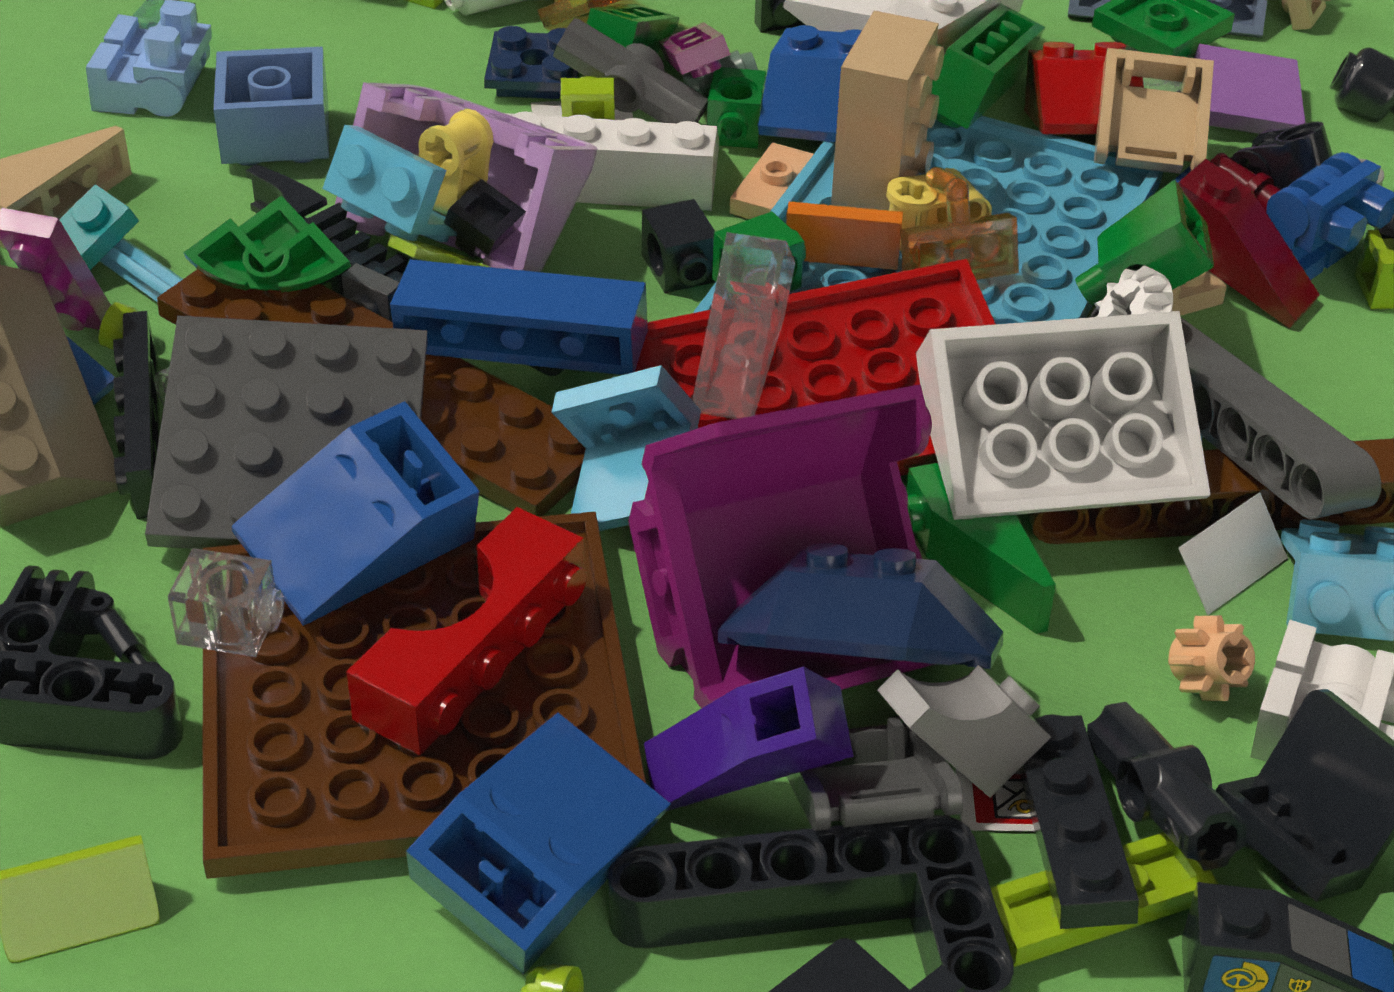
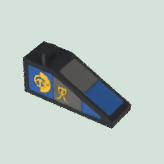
(1276, 944)

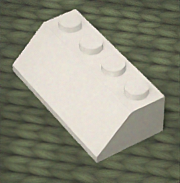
(642, 159)

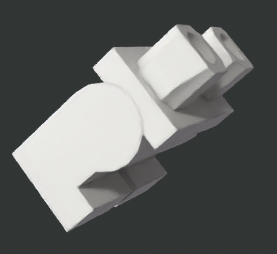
(1307, 666)

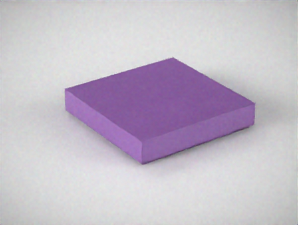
(1253, 90)

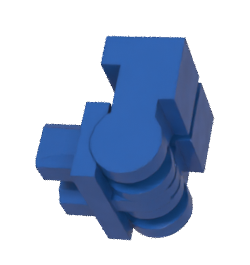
(1329, 210)

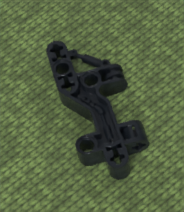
(72, 701)

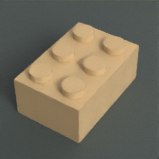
(885, 109)

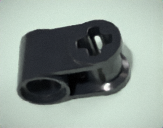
(1286, 152)

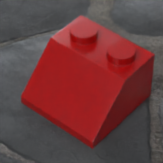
(1066, 87)

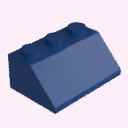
(805, 83)

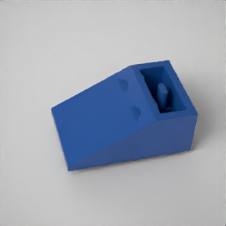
(361, 514)
(533, 839)

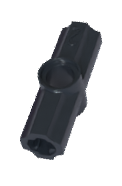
(1166, 786)

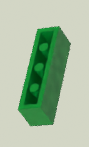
(984, 65)

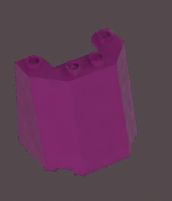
(744, 500)

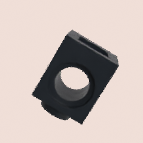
(678, 245)

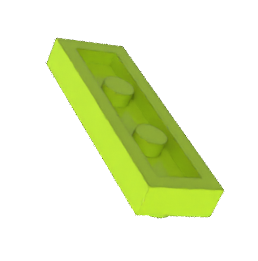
(1162, 883)

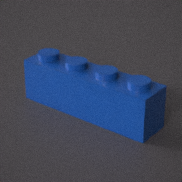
(524, 316)

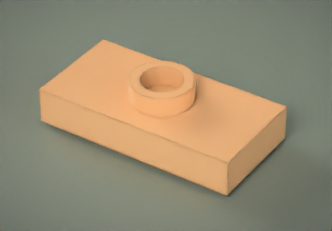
(768, 181)

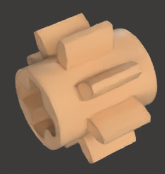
(1211, 658)

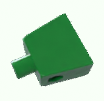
(1158, 233)

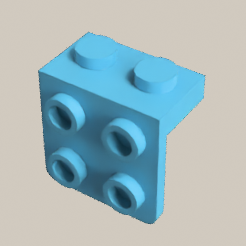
(388, 184)
(615, 425)
(1342, 579)

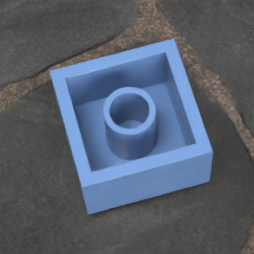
(271, 105)

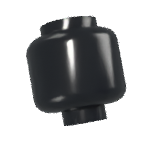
(1365, 84)

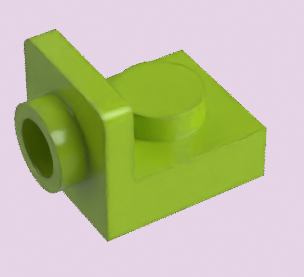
(588, 97)

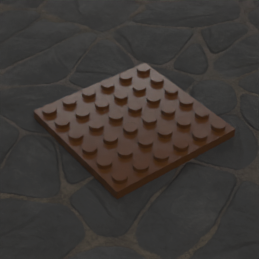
(312, 788)

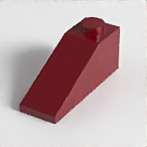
(1248, 246)

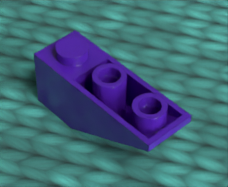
(750, 738)

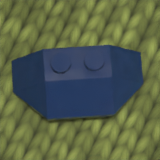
(866, 608)

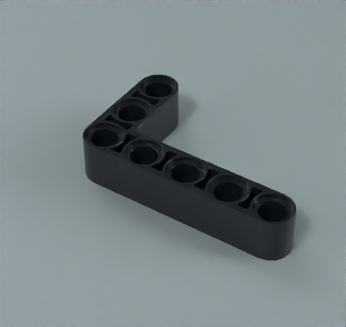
(816, 882)

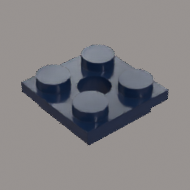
(524, 64)

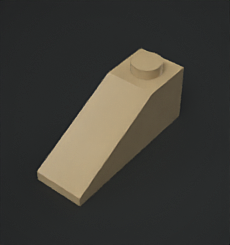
(61, 173)

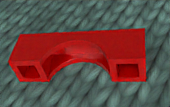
(422, 681)

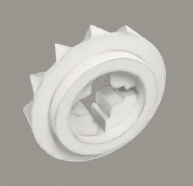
(1141, 289)

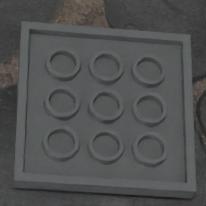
(257, 405)

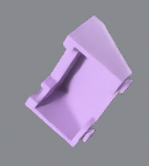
(527, 165)

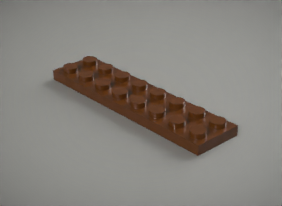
(488, 427)

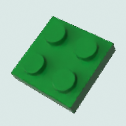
(1163, 25)

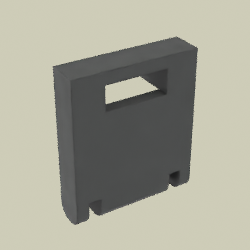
(886, 781)

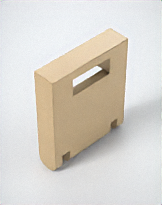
(1151, 125)

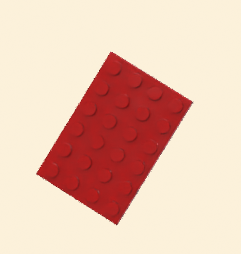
(838, 339)

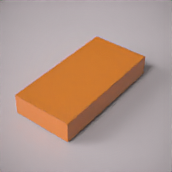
(847, 234)

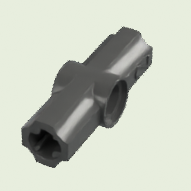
(636, 74)

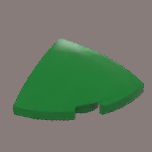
(268, 252)

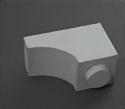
(971, 723)

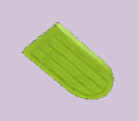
(429, 252)

